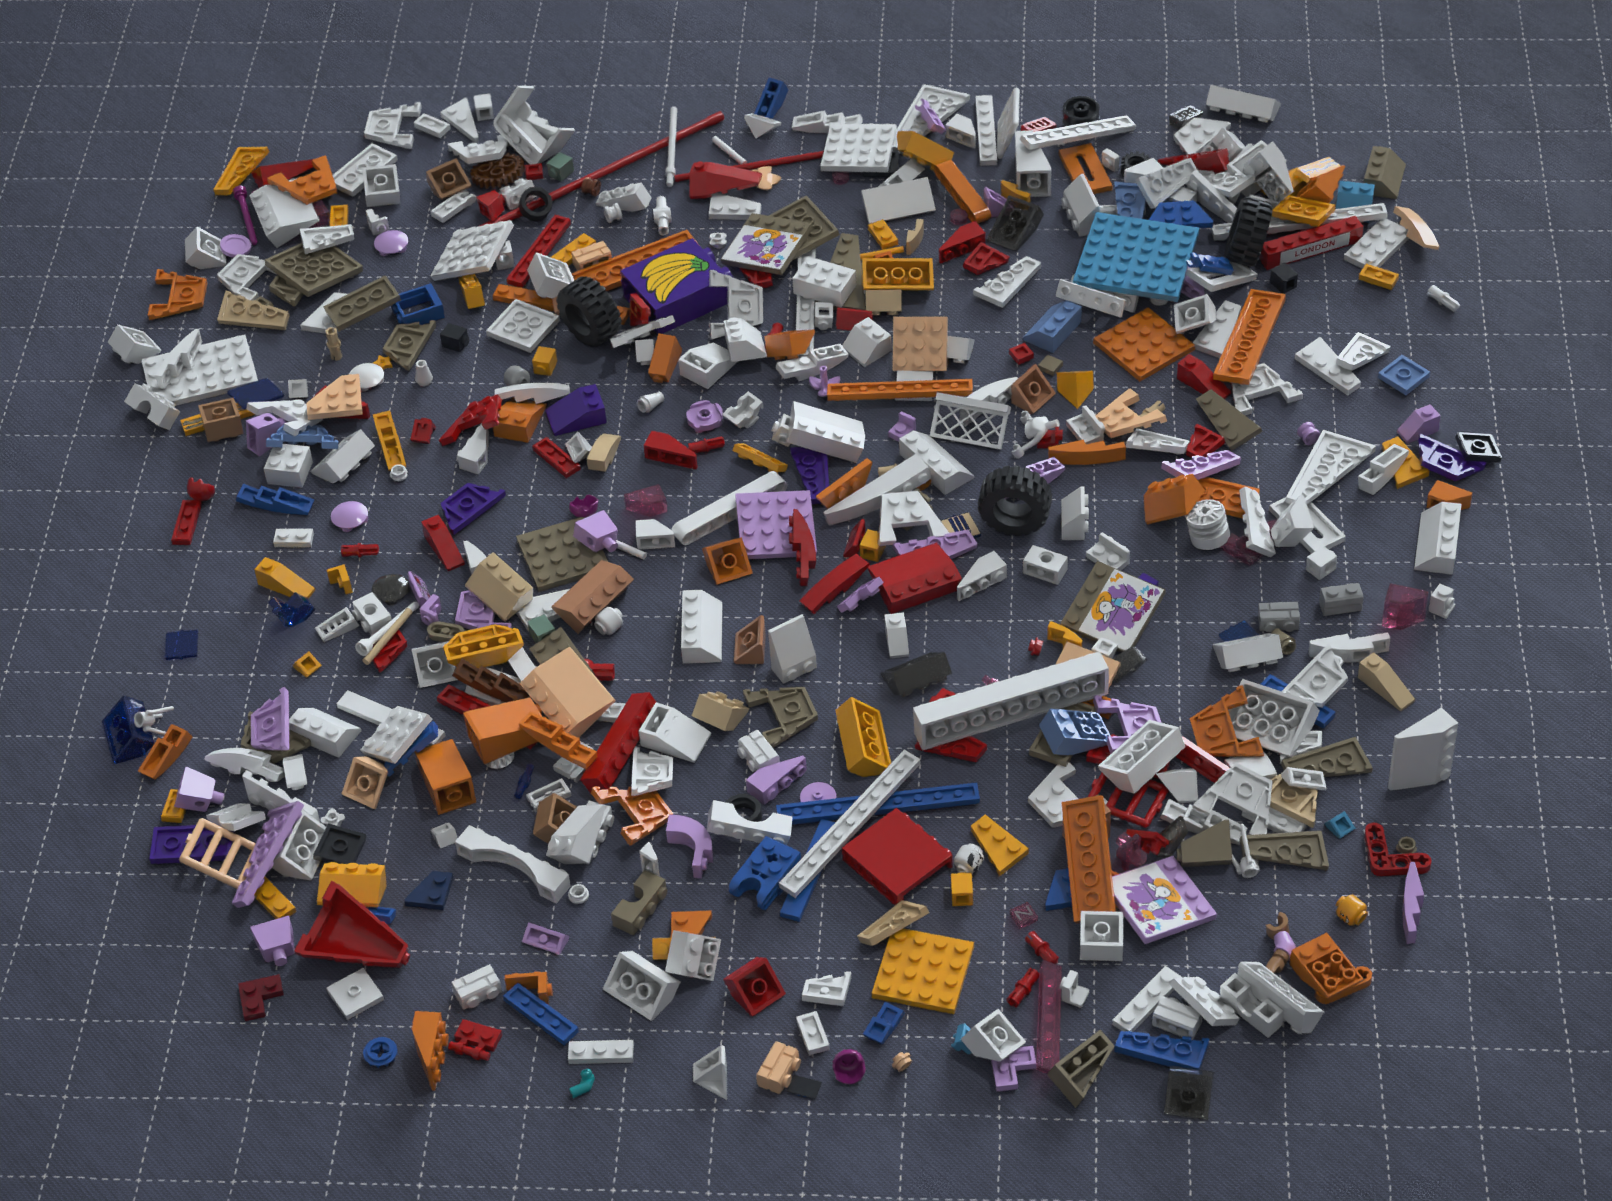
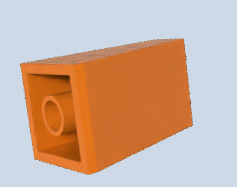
(496, 728)
(446, 776)

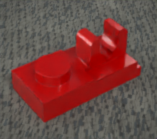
(1150, 840)

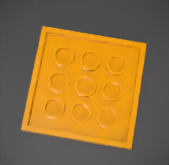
(923, 970)

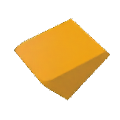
(307, 664)

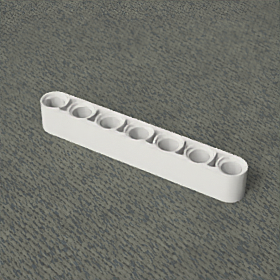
(723, 510)

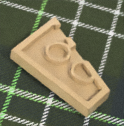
(892, 921)

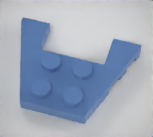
(311, 436)

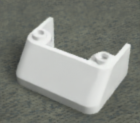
(521, 135)

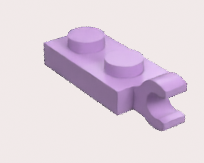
(930, 117)

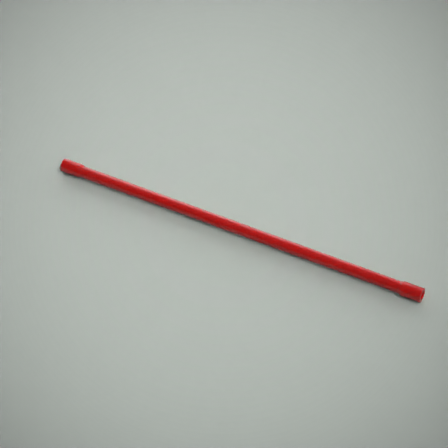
(709, 121)

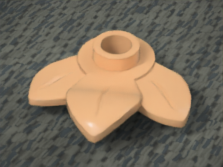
(768, 179)

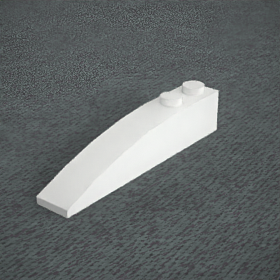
(901, 478)

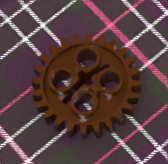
(497, 171)

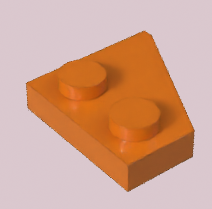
(690, 921)

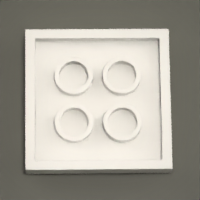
(523, 325)
(396, 734)

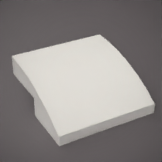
(1260, 765)
(236, 817)

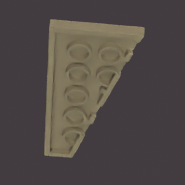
(848, 255)

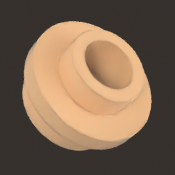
(901, 1061)

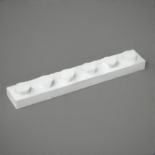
(986, 130)

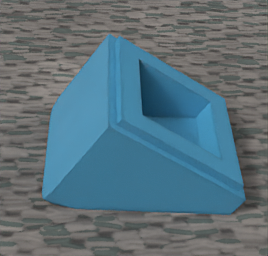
(1340, 825)

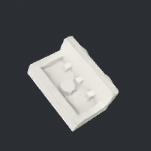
(513, 193)
(1086, 426)

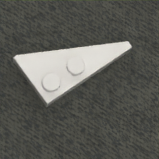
(461, 118)

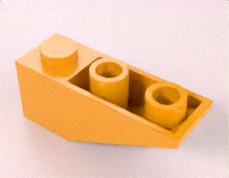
(471, 291)

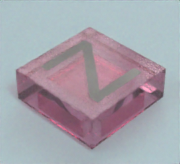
(1023, 915)

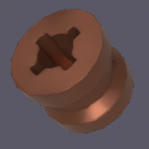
(591, 186)

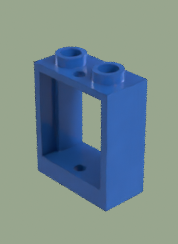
(415, 297)

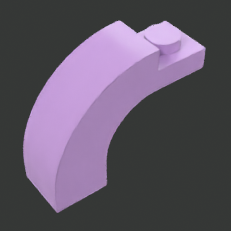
(692, 834)

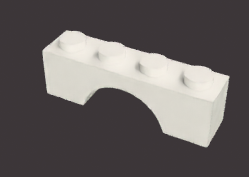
(726, 821)

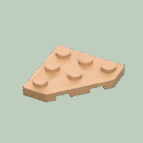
(337, 399)

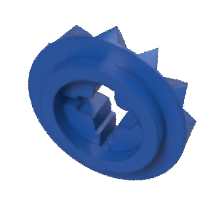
(373, 1048)

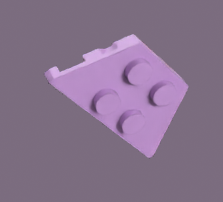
(271, 724)

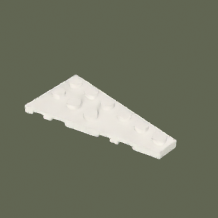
(941, 100)
(1327, 463)

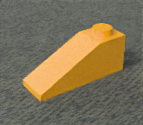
(281, 579)

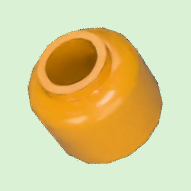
(1351, 910)

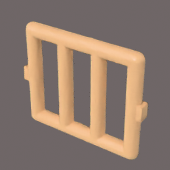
(202, 866)

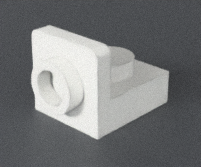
(376, 224)

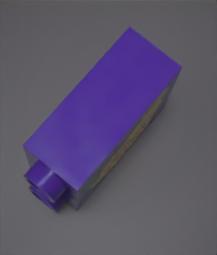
(676, 284)

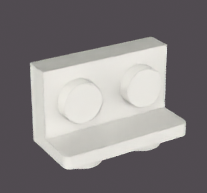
(1109, 552)

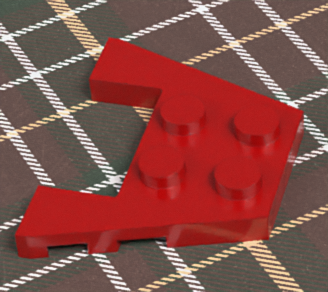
(477, 412)

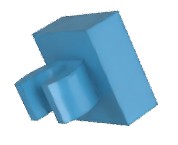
(958, 1044)

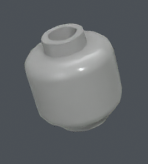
(516, 375)

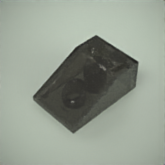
(1015, 223)

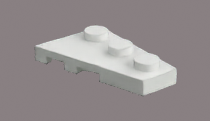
(1361, 351)

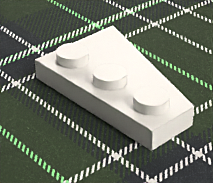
(732, 208)
(324, 237)
(319, 320)
(1157, 442)

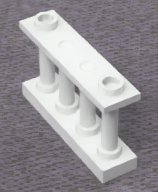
(1101, 300)

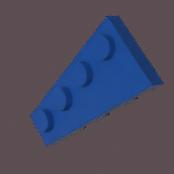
(1162, 1049)

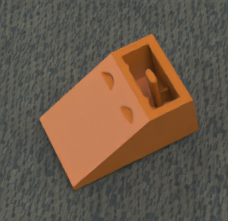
(1323, 186)
(1324, 966)
(430, 1041)

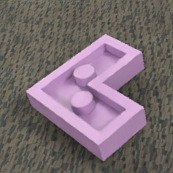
(863, 592)
(1005, 1070)

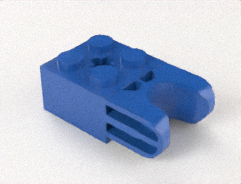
(764, 871)

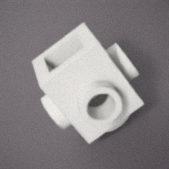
(780, 430)

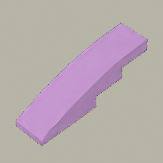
(1412, 902)

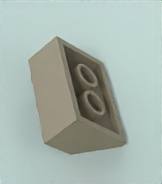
(1385, 172)

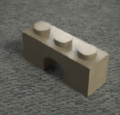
(632, 915)

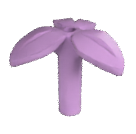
(822, 383)

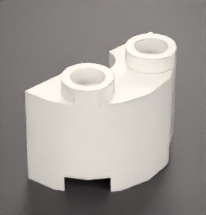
(745, 412)

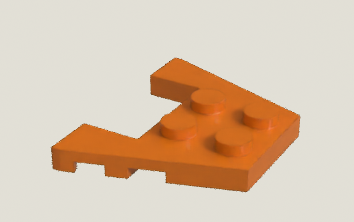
(309, 187)
(185, 294)
(1216, 732)
(645, 810)

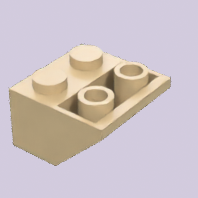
(719, 710)

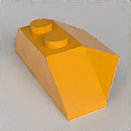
(484, 645)

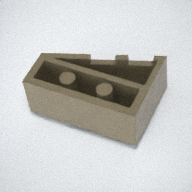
(1080, 1067)

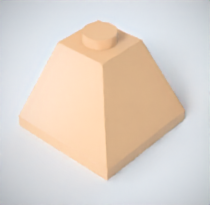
(365, 781)

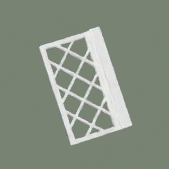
(972, 405)

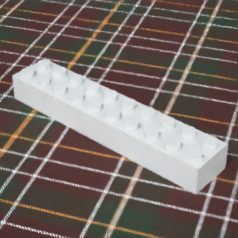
(1010, 700)

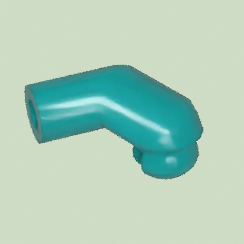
(585, 1084)

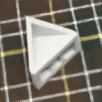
(1181, 784)
(712, 1072)

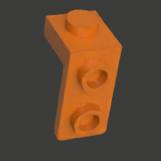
(531, 981)

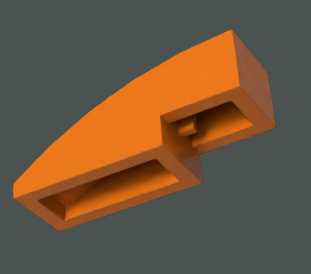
(165, 752)

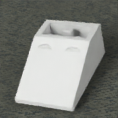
(1270, 172)
(705, 364)
(673, 733)

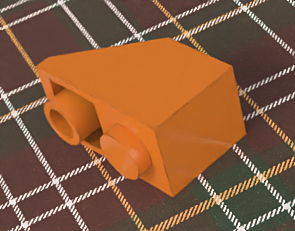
(1448, 493)

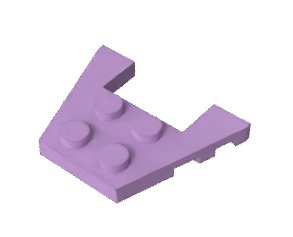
(474, 613)
(1131, 718)

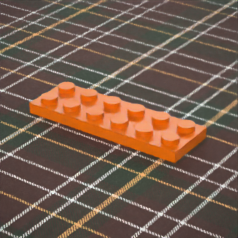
(1088, 856)

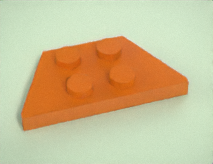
(846, 485)

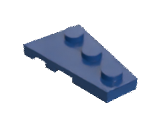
(425, 738)

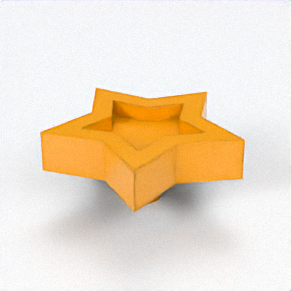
(383, 362)

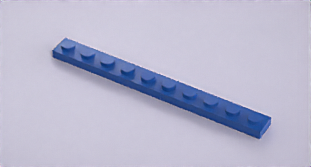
(903, 800)

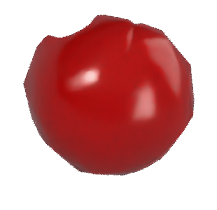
(199, 490)

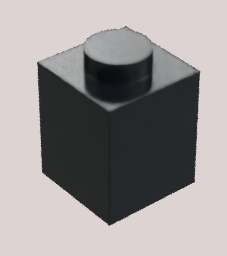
(1283, 278)
(454, 337)

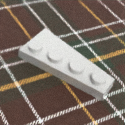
(1226, 184)
(1322, 361)
(1257, 528)
(539, 606)
(261, 794)

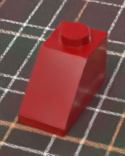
(491, 204)

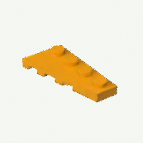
(239, 167)

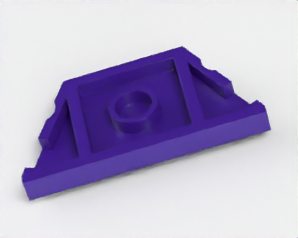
(1445, 459)
(468, 504)

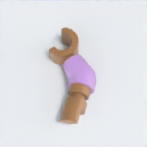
(1283, 944)

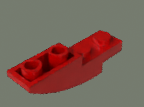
(803, 544)

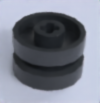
(1080, 110)

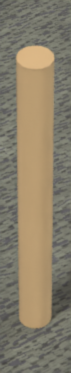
(387, 636)

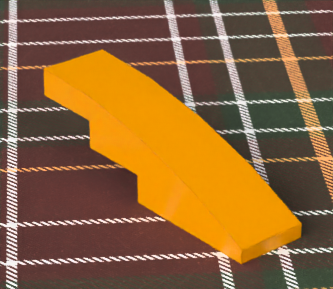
(389, 439)

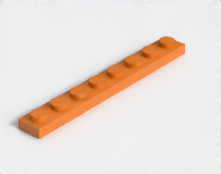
(509, 293)
(898, 389)

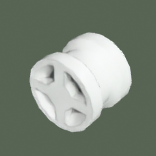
(612, 213)

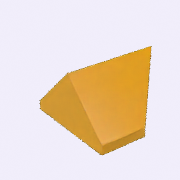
(1075, 386)

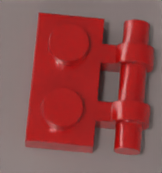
(477, 1035)

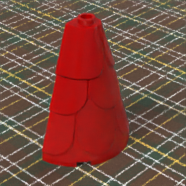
(351, 934)

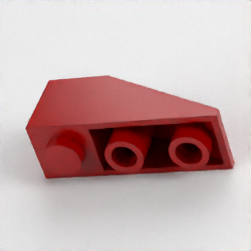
(962, 242)

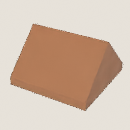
(1031, 390)
(751, 643)

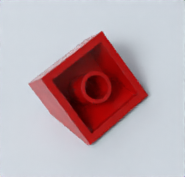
(754, 985)

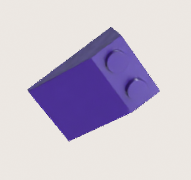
(577, 411)

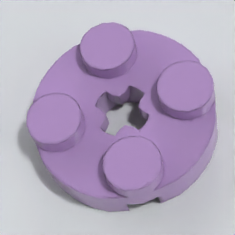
(711, 421)

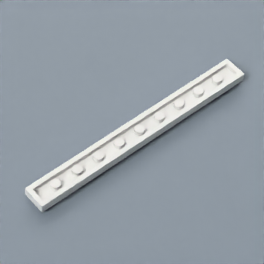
(1276, 225)
(805, 308)
(849, 823)

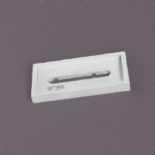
(1241, 275)
(1331, 534)

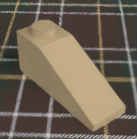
(1384, 681)

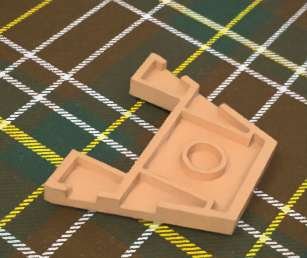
(1121, 420)

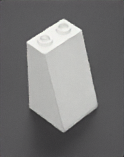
(1032, 169)

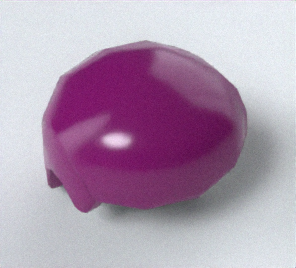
(585, 507)
(849, 1066)

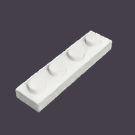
(1145, 1001)

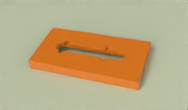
(1068, 157)

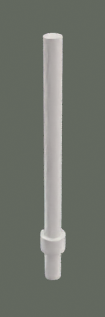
(670, 170)

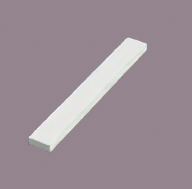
(1077, 132)

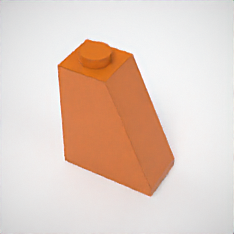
(664, 358)

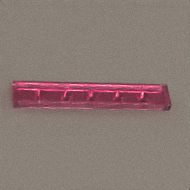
(1048, 1016)

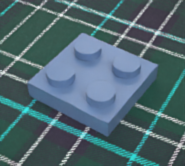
(1403, 374)

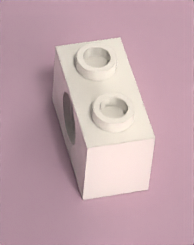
(1045, 564)
(370, 613)

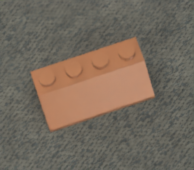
(592, 594)

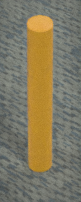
(895, 250)

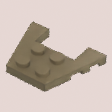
(791, 708)

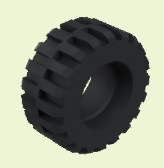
(1248, 231)
(589, 311)
(1019, 484)

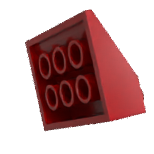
(916, 577)

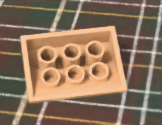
(568, 692)

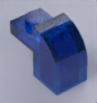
(294, 611)

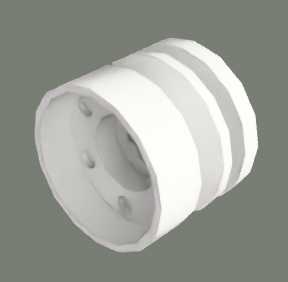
(1208, 525)

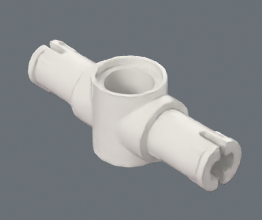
(662, 215)

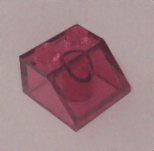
(1404, 607)

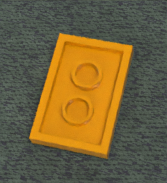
(1303, 210)

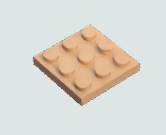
(920, 343)

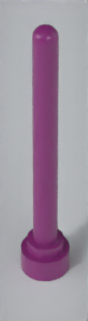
(240, 194)

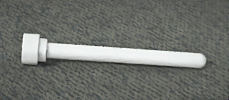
(364, 646)

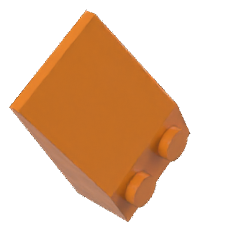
(519, 419)

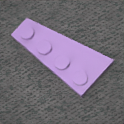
(1202, 466)
(952, 543)

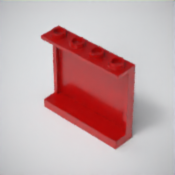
(895, 855)

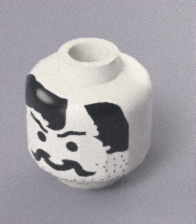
(969, 859)

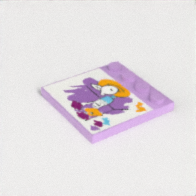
(1160, 900)

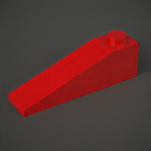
(1209, 161)
(288, 169)
(713, 178)

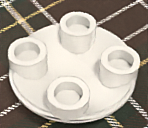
(369, 374)

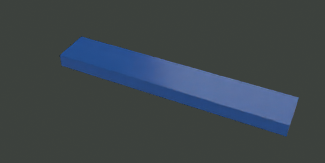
(794, 907)

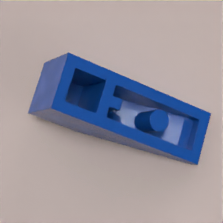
(771, 98)

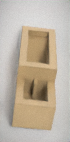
(603, 452)

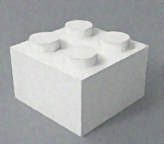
(381, 185)
(288, 465)
(1101, 936)

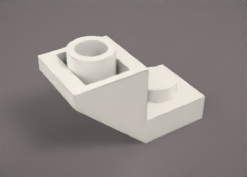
(295, 772)

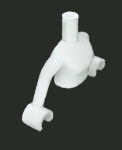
(1035, 428)

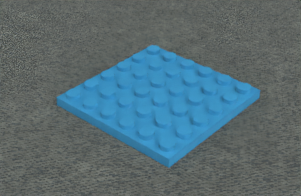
(1136, 256)

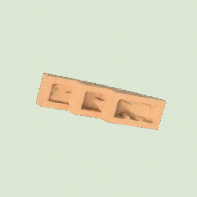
(1417, 228)

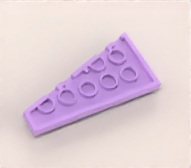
(265, 850)

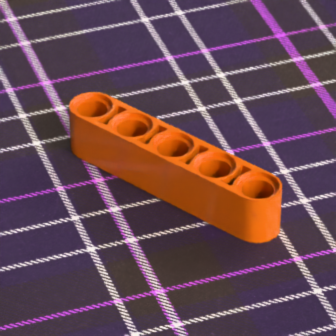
(962, 191)

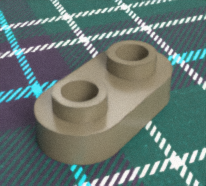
(443, 631)

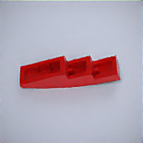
(834, 582)

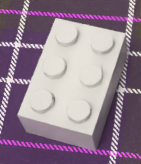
(824, 281)

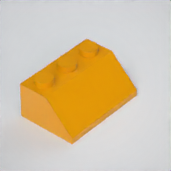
(922, 149)
(362, 881)

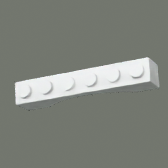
(479, 846)

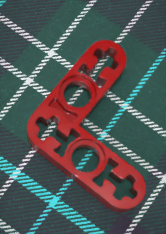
(1388, 861)

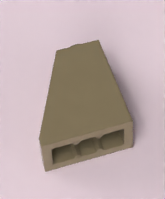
(1207, 847)

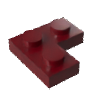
(257, 990)

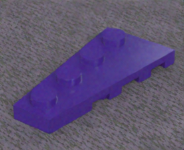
(812, 470)

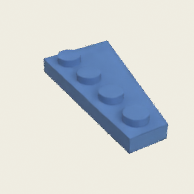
(1129, 200)

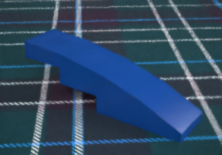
(277, 501)

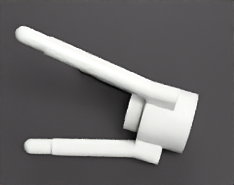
(147, 719)
(1248, 866)

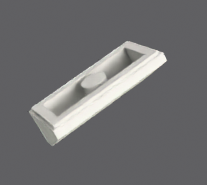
(1304, 778)
(649, 860)

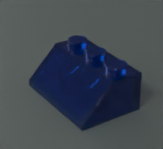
(122, 735)

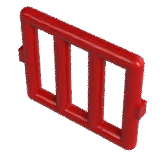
(1128, 813)

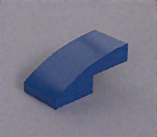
(884, 1023)

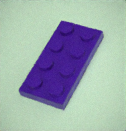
(170, 842)

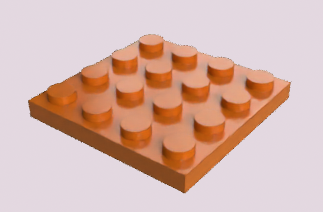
(1144, 344)

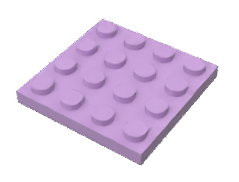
(765, 521)

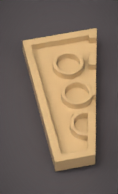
(244, 312)

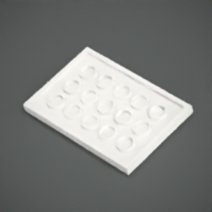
(213, 372)

